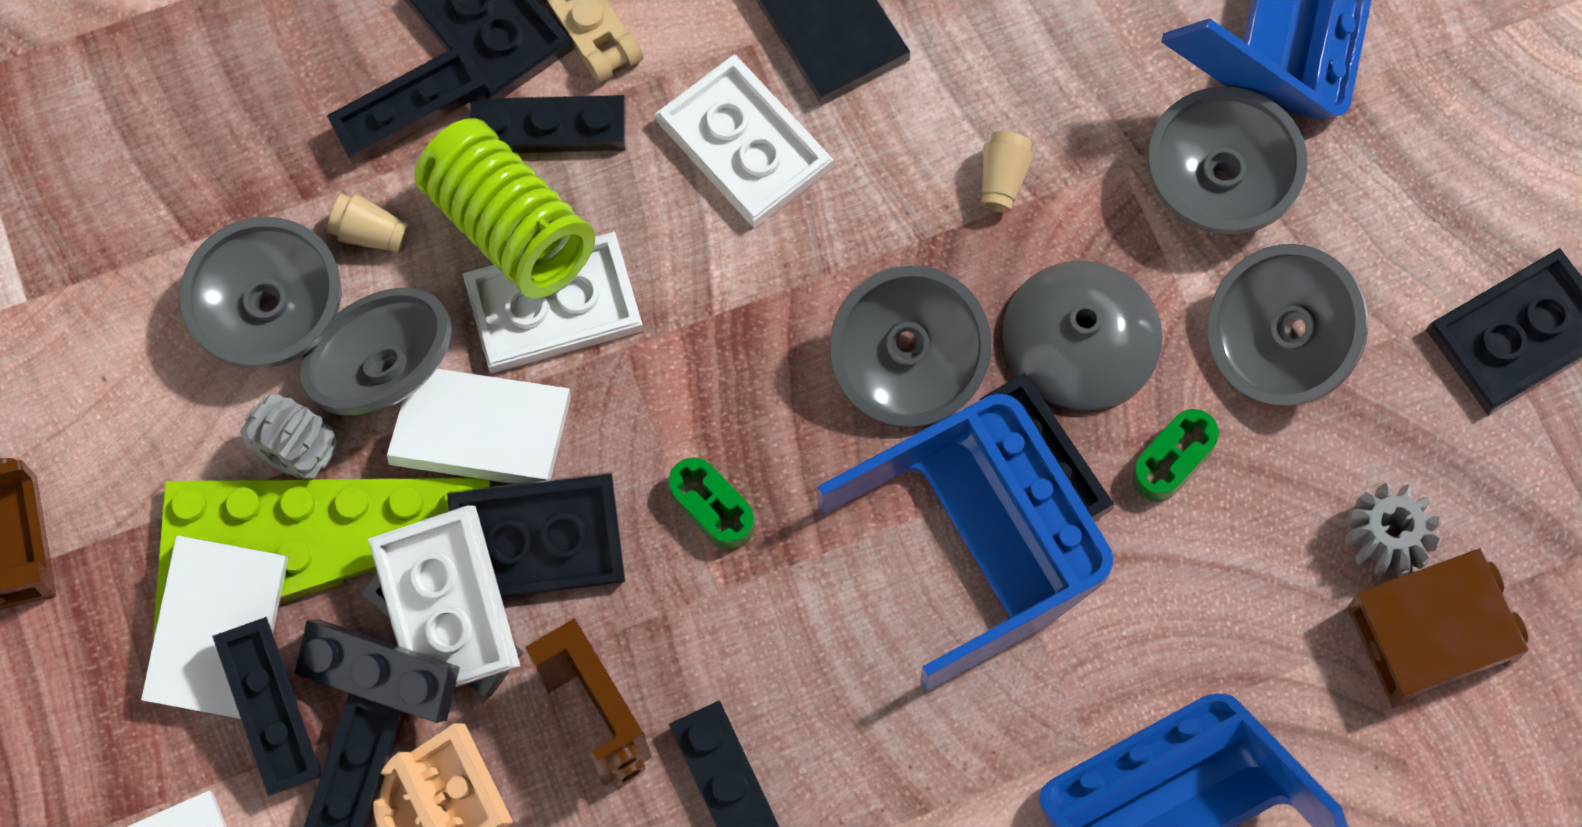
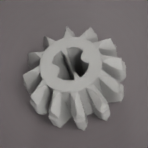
(289, 437)
(1413, 530)

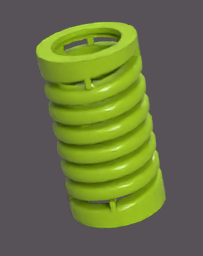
(504, 208)

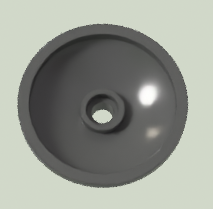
(1233, 134)
(243, 270)
(1255, 316)
(377, 352)
(1078, 365)
(936, 371)

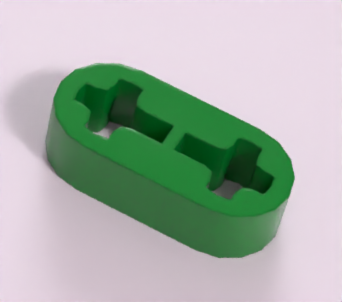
(1166, 447)
(702, 511)

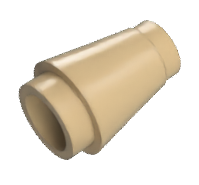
(1004, 169)
(366, 224)

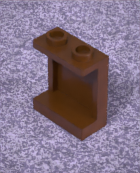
(24, 547)
(1438, 626)
(568, 655)

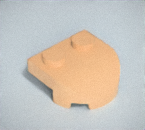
(440, 786)

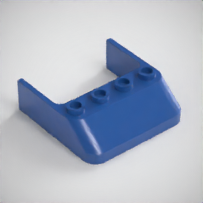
(1290, 52)
(1009, 511)
(1189, 770)

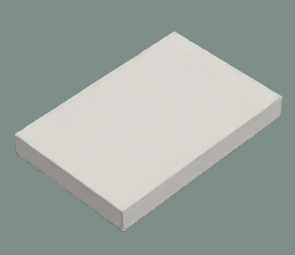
(744, 140)
(584, 313)
(481, 427)
(207, 593)
(446, 594)

